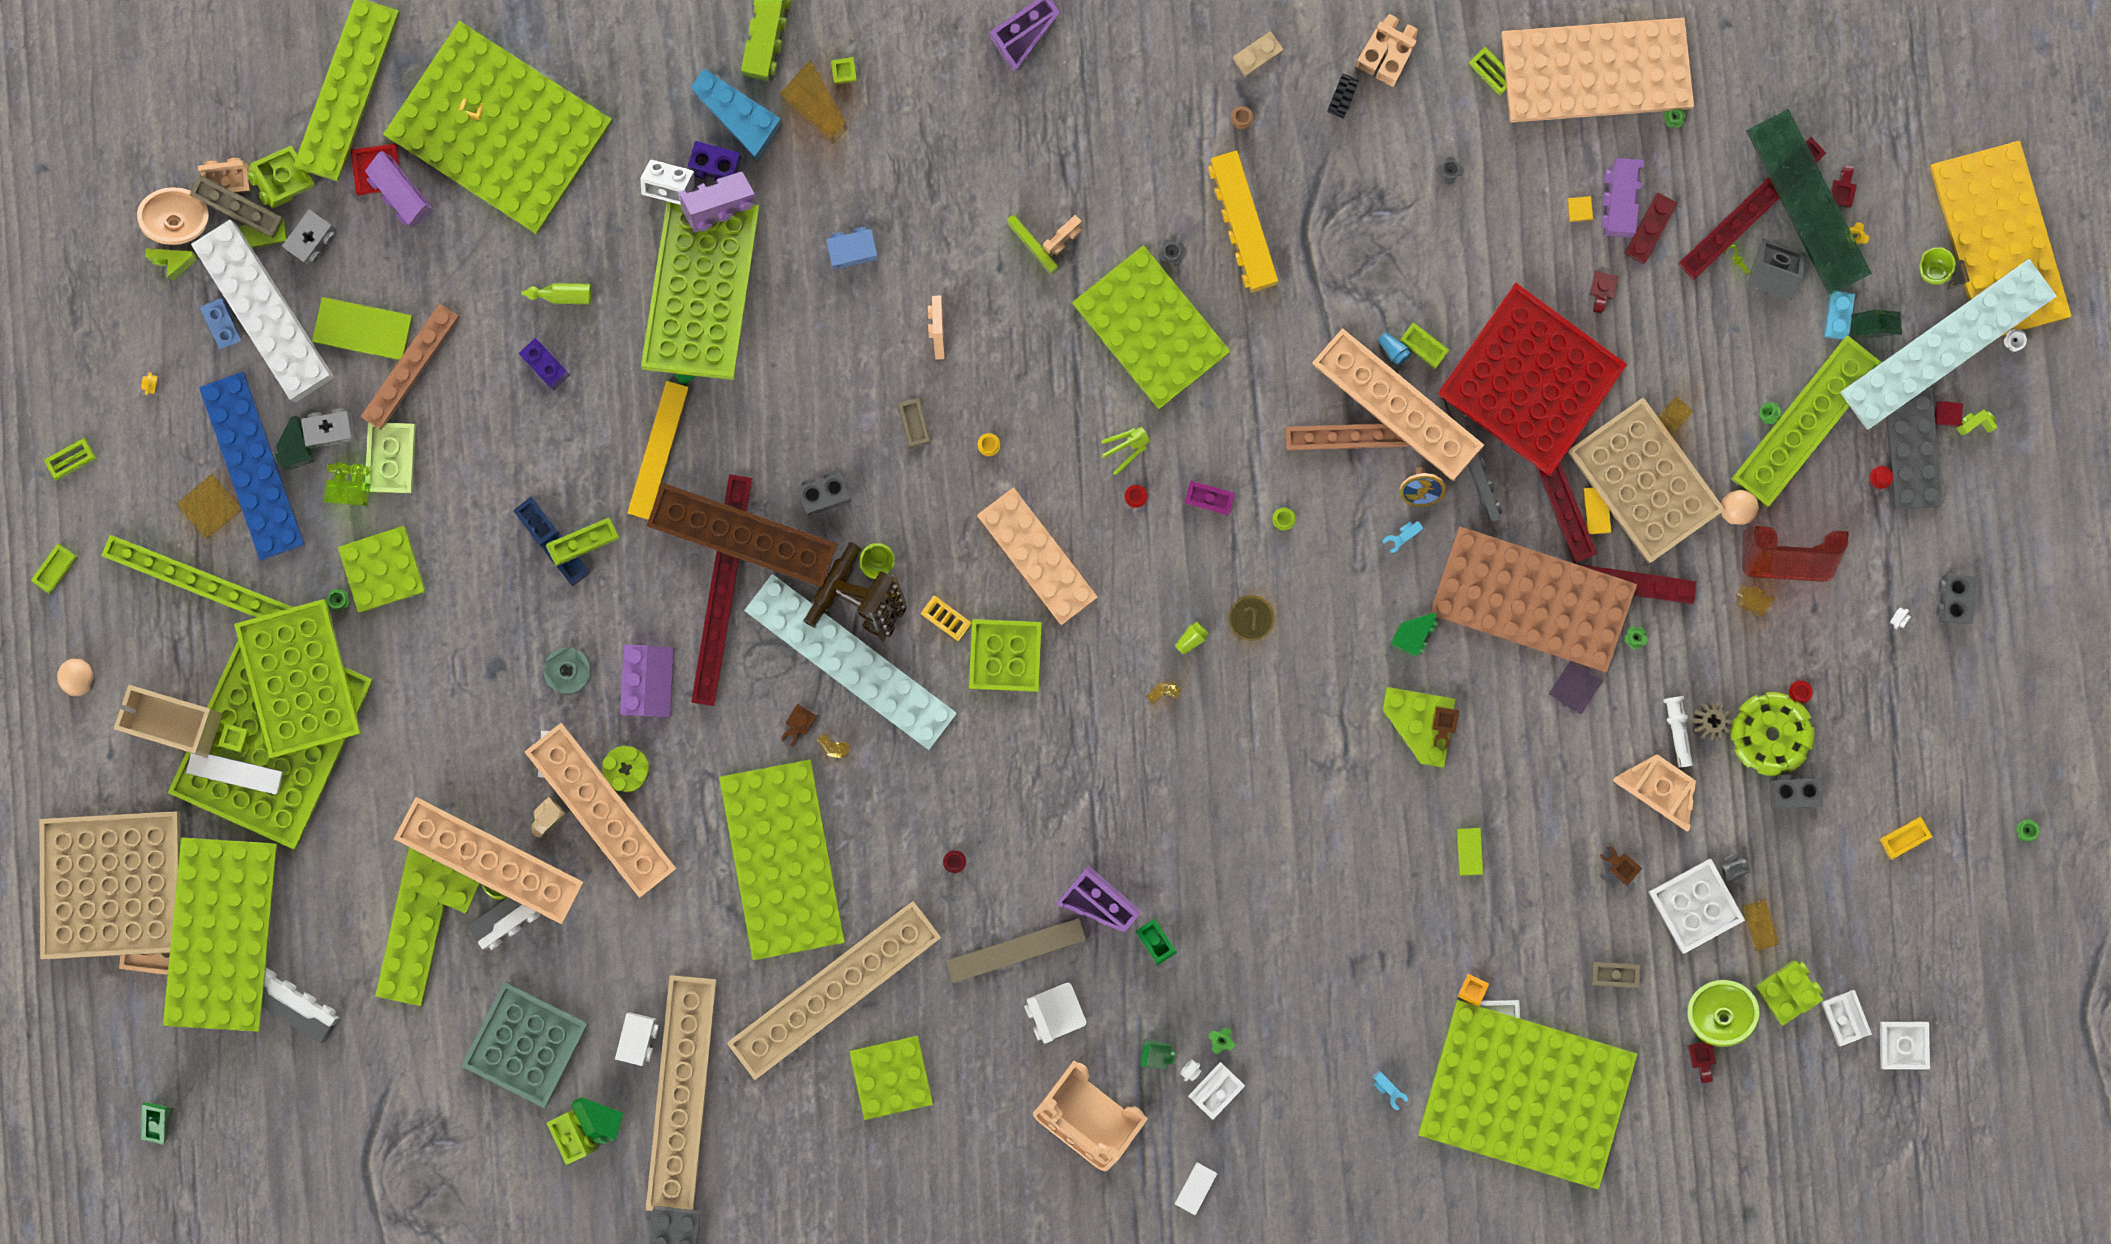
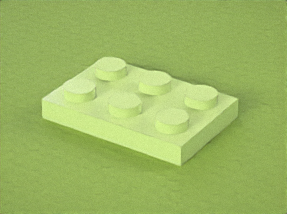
(391, 458)

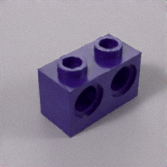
(716, 158)
(544, 364)

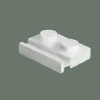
(1846, 1018)
(1216, 1090)

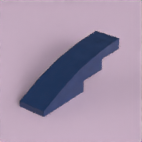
(545, 532)

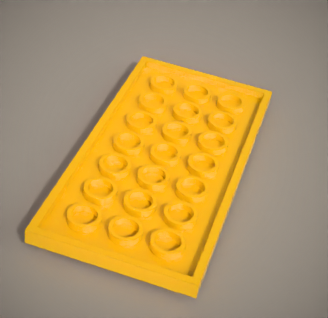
(1998, 223)

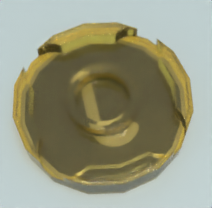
(1251, 618)

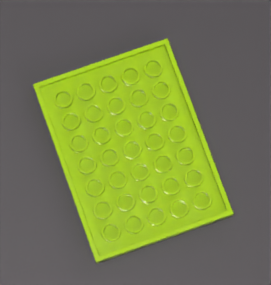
(528, 134)
(305, 772)
(1527, 1094)

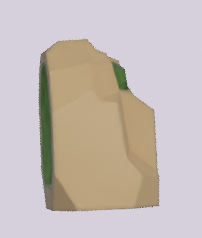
(546, 817)

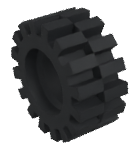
(1343, 95)

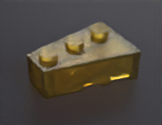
(813, 102)

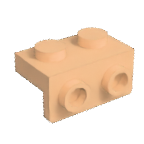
(228, 174)

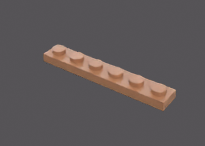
(410, 367)
(1341, 437)

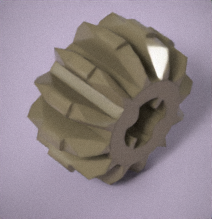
(1707, 727)

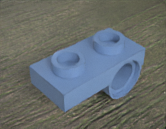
(220, 322)

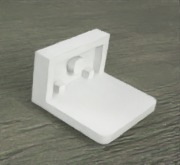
(1055, 1012)

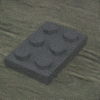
(674, 1225)

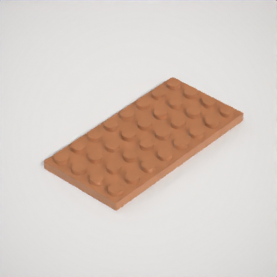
(1533, 599)

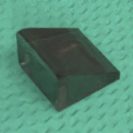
(1960, 276)

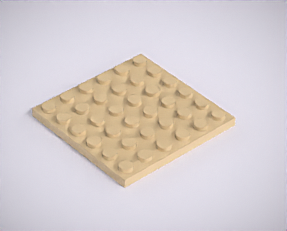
(108, 884)

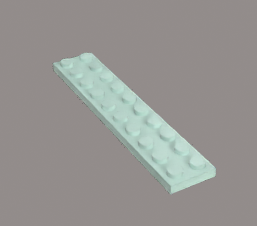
(1948, 344)
(851, 663)

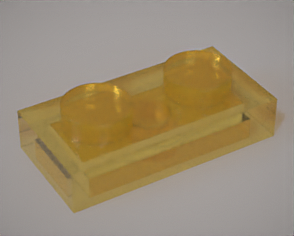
(1760, 925)

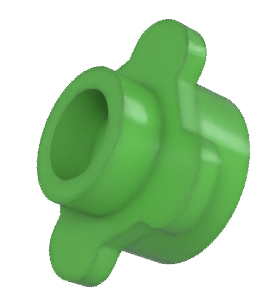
(1216, 1036)

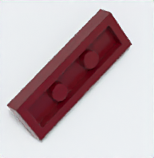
(1650, 228)

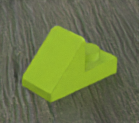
(177, 260)

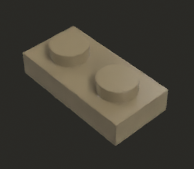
(1615, 974)

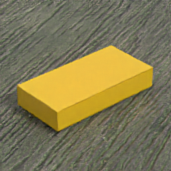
(1596, 513)
(1905, 838)

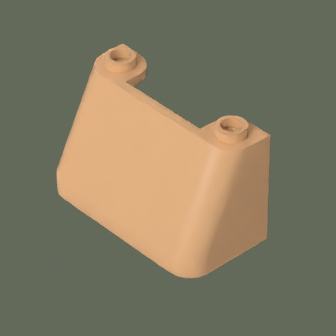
(1088, 1118)

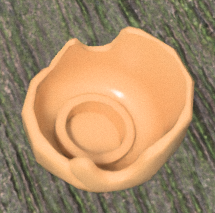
(1739, 507)
(75, 677)

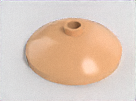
(168, 208)

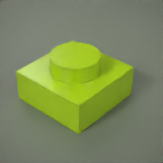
(843, 70)
(233, 737)

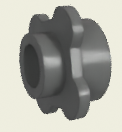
(1450, 163)
(1174, 258)

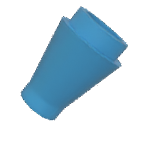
(1394, 349)

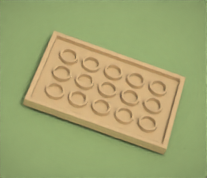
(1646, 480)

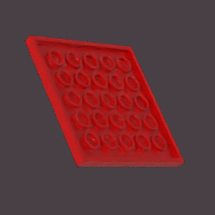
(1532, 379)

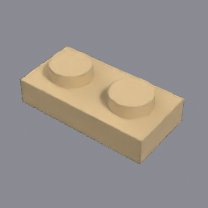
(1257, 54)

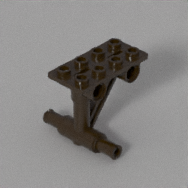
(877, 605)

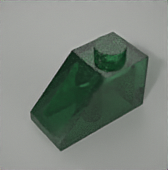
(1876, 324)
(291, 446)

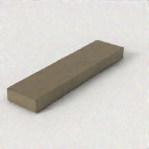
(236, 206)

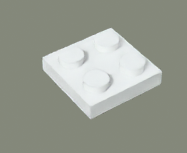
(1904, 1045)

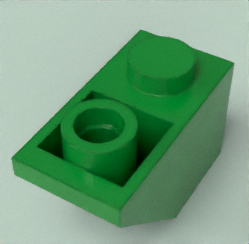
(1412, 633)

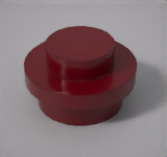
(954, 861)

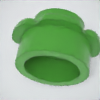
(1670, 121)
(1770, 413)
(338, 606)
(1642, 638)
(2021, 829)

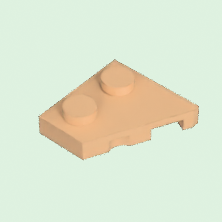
(1069, 230)
(936, 329)

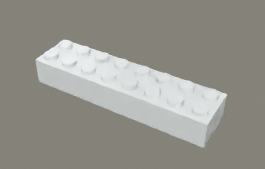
(262, 311)

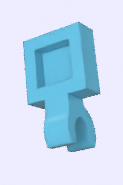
(1407, 532)
(1385, 1085)

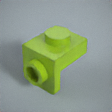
(1971, 421)

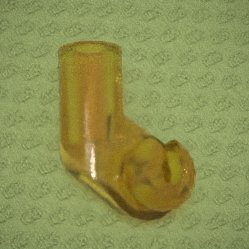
(1164, 688)
(836, 750)

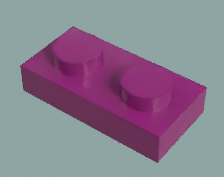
(1209, 498)

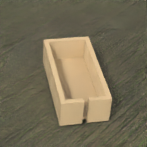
(168, 721)

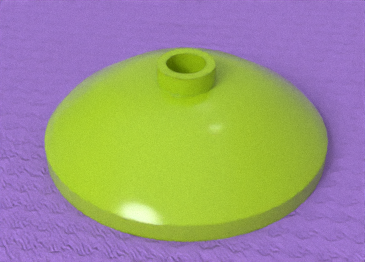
(1723, 1000)

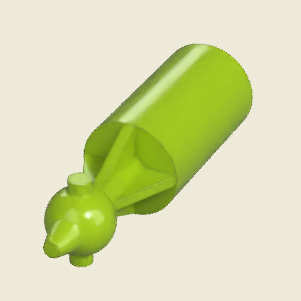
(562, 293)

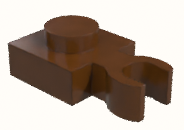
(799, 721)
(1444, 721)
(1622, 867)

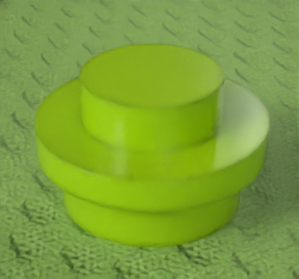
(1283, 519)

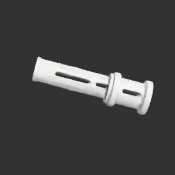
(1677, 719)

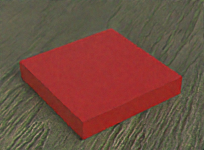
(362, 159)

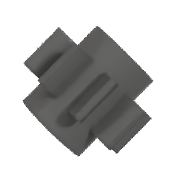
(1735, 868)

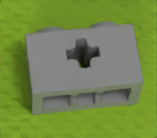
(312, 226)
(340, 433)

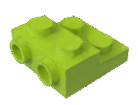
(278, 177)
(1790, 992)

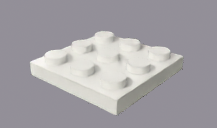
(1696, 906)

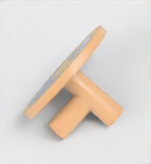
(1422, 489)

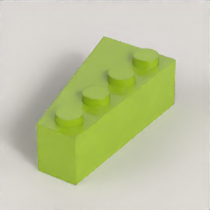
(765, 36)

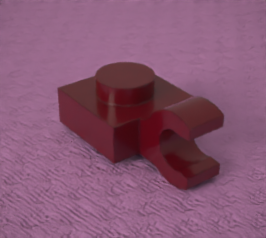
(1844, 190)
(1603, 288)
(1702, 1056)

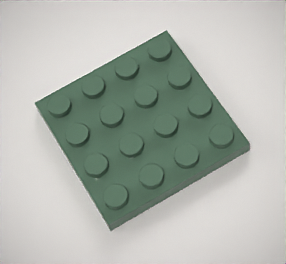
(524, 1044)

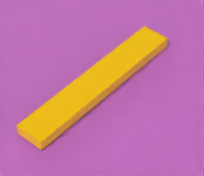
(658, 449)

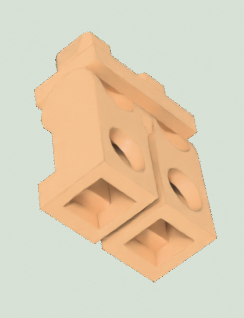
(1388, 42)

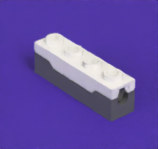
(500, 921)
(297, 1009)

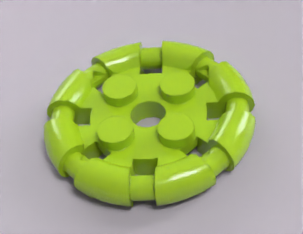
(1786, 733)

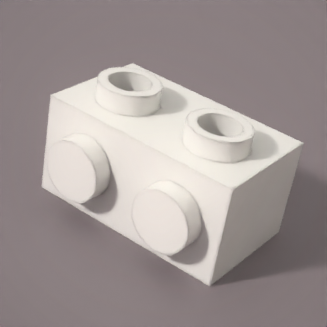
(665, 181)
(636, 1039)

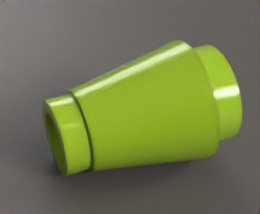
(1191, 638)

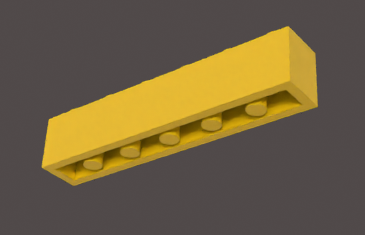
(1243, 222)

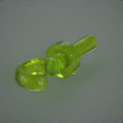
(1738, 260)

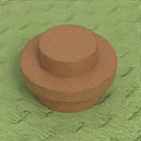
(1241, 117)

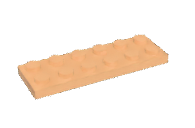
(1037, 556)

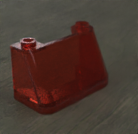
(1766, 560)

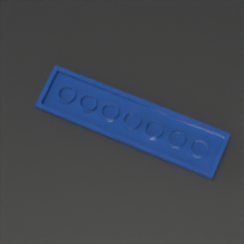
(252, 466)

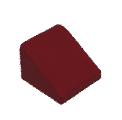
(1948, 414)

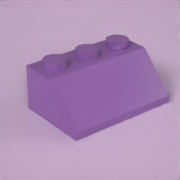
(398, 190)
(647, 681)

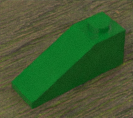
(1156, 1055)

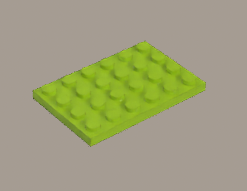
(1151, 327)
(297, 678)

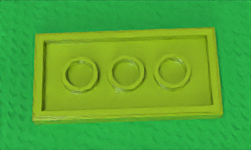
(362, 328)

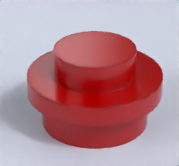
(1881, 477)
(1135, 496)
(1800, 691)

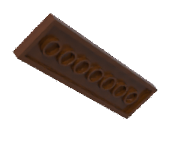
(742, 535)

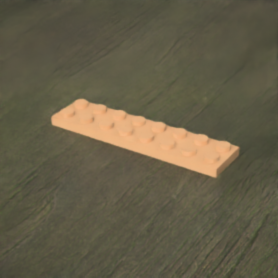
(1398, 404)
(600, 810)
(489, 860)

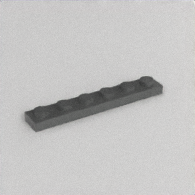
(1476, 468)

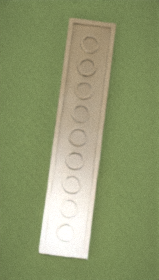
(834, 990)
(681, 1092)

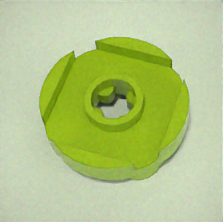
(637, 775)

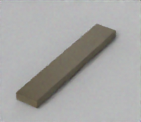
(1016, 950)

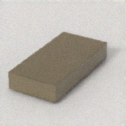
(914, 422)

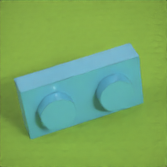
(1839, 315)

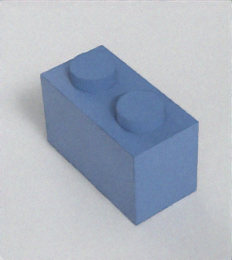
(852, 248)

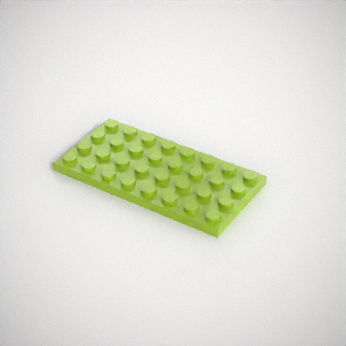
(699, 295)
(781, 859)
(220, 934)

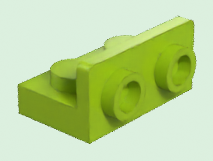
(571, 1138)

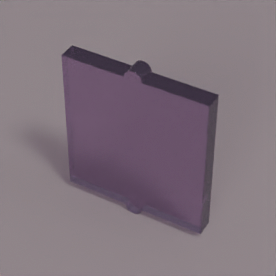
(1575, 687)

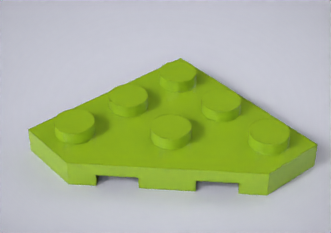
(1413, 719)

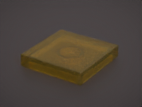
(209, 506)

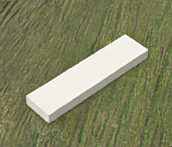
(235, 773)

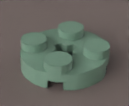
(554, 669)

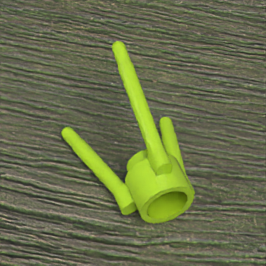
(1136, 439)

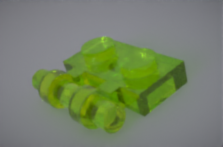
(347, 492)

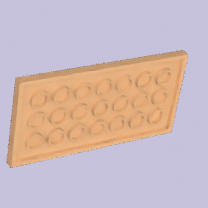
(1597, 70)

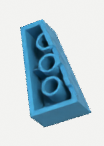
(740, 115)

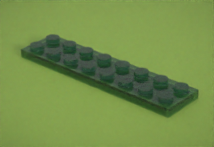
(1808, 202)

